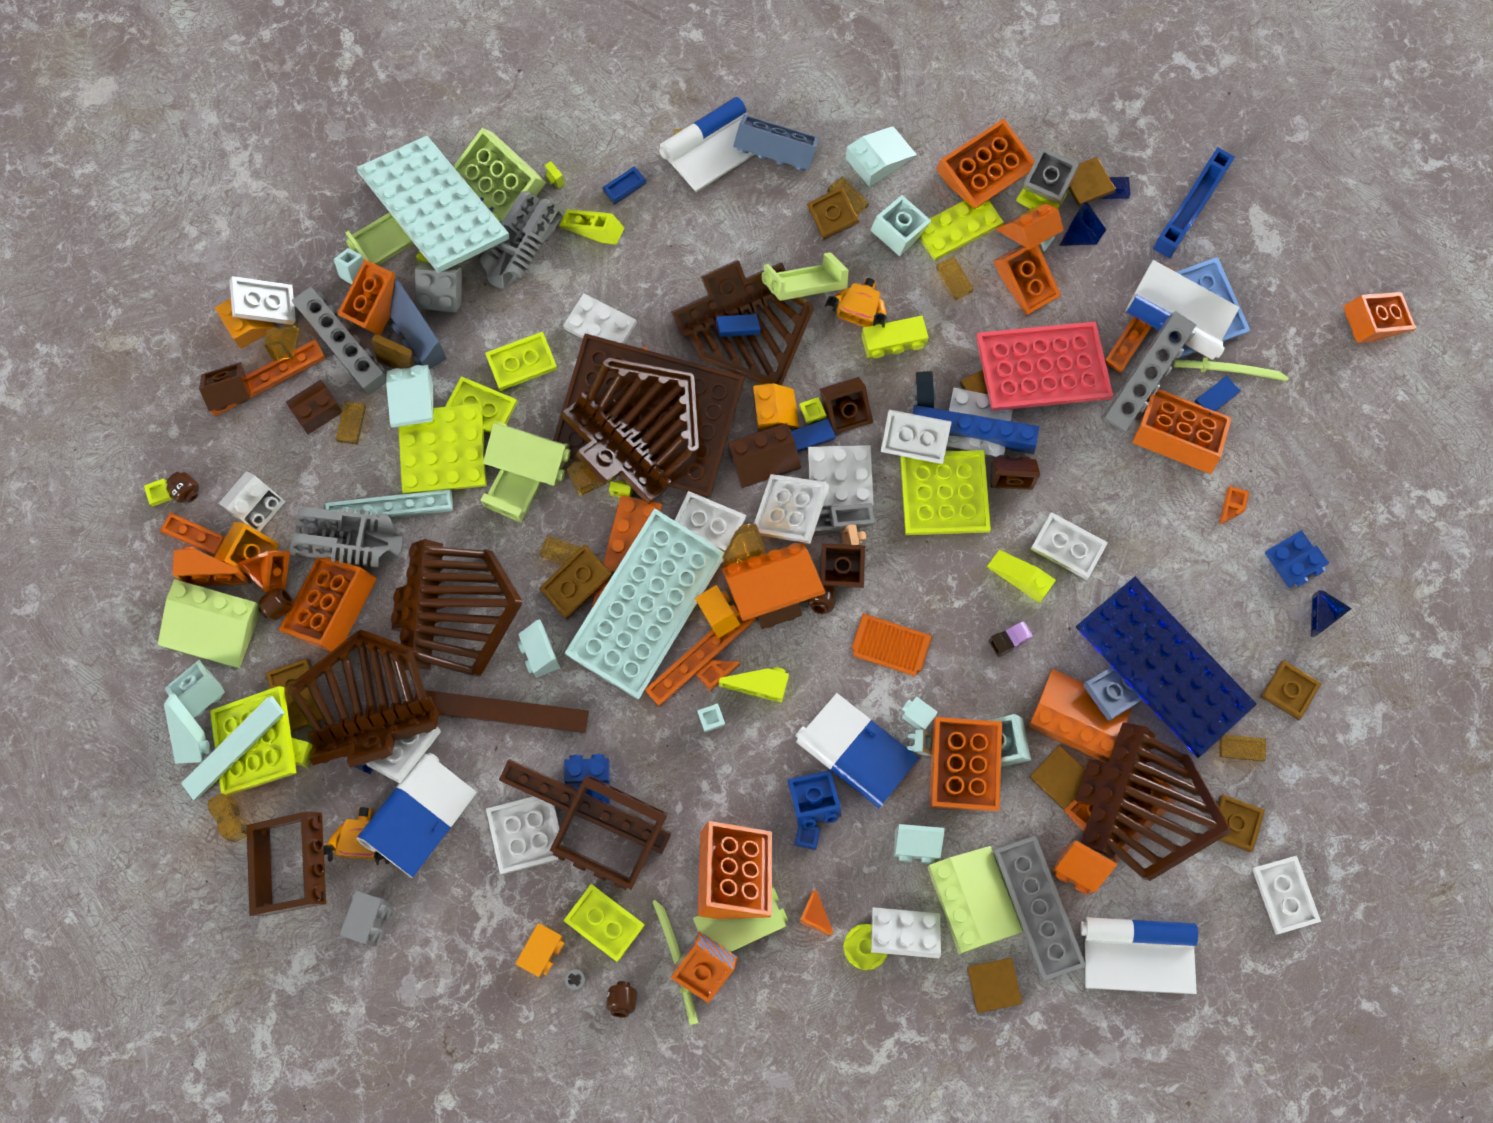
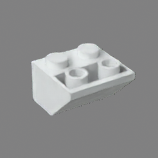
(252, 501)

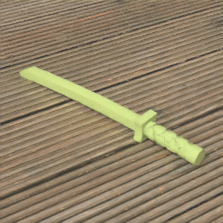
(1205, 365)
(675, 952)

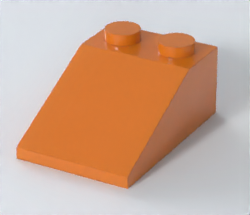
(1033, 226)
(1027, 277)
(369, 298)
(1378, 316)
(203, 570)
(1082, 867)

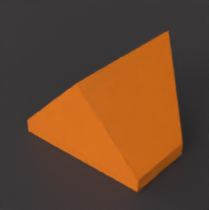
(268, 569)
(815, 915)

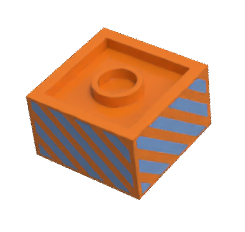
(704, 967)

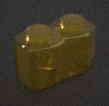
(227, 813)

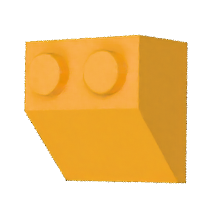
(242, 330)
(774, 406)
(243, 543)

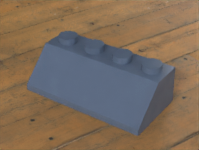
(775, 142)
(414, 329)

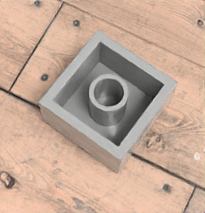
(1051, 176)
(438, 290)
(366, 919)

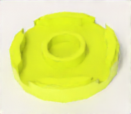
(858, 948)

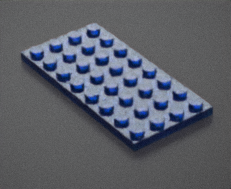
(1166, 666)

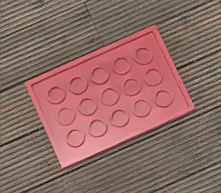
(1044, 366)

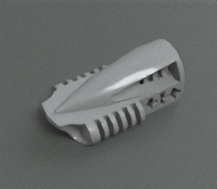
(526, 234)
(350, 537)

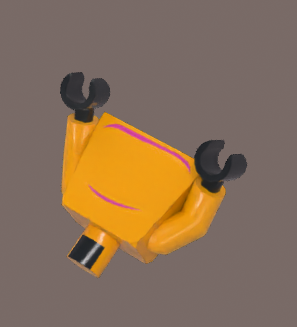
(859, 304)
(344, 839)

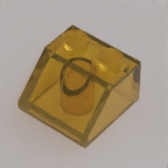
(744, 545)

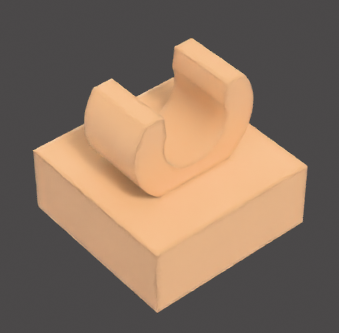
(850, 536)

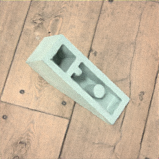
(185, 734)

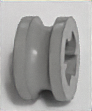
(573, 986)

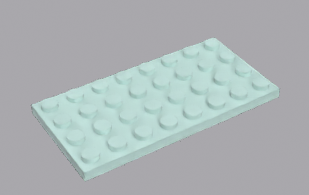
(433, 204)
(645, 604)

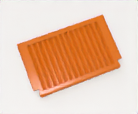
(890, 645)

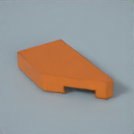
(1234, 503)
(714, 671)

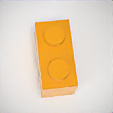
(717, 610)
(540, 950)

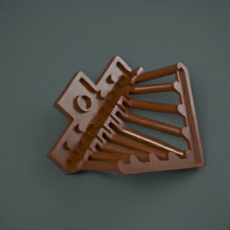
(730, 295)
(612, 451)
(418, 600)
(374, 734)
(1113, 788)

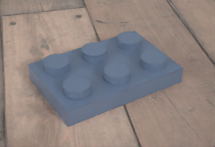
(1112, 693)

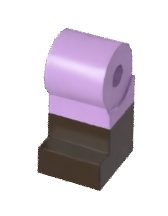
(1010, 639)

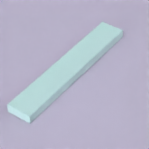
(401, 504)
(233, 748)

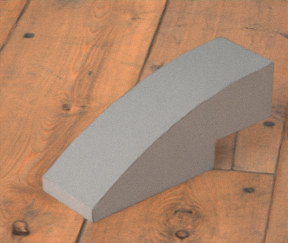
(839, 517)

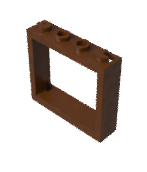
(583, 862)
(260, 864)

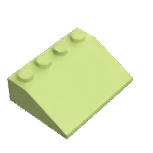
(496, 173)
(208, 623)
(974, 899)

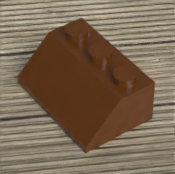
(764, 454)

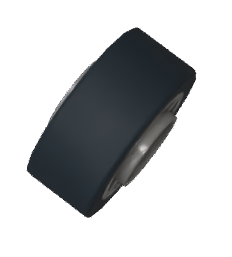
(925, 389)

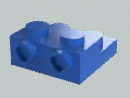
(1297, 559)
(577, 768)
(814, 799)

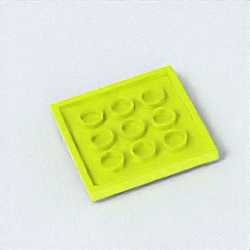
(444, 451)
(945, 495)
(269, 757)

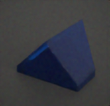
(1084, 229)
(1325, 611)

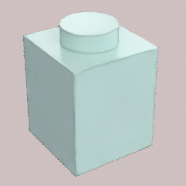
(348, 264)
(918, 713)

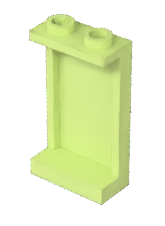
(379, 240)
(808, 280)
(526, 454)
(511, 495)
(740, 932)

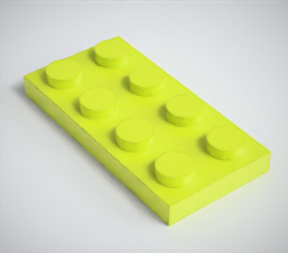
(958, 228)

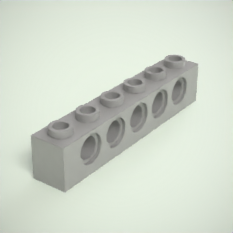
(1185, 331)
(368, 380)

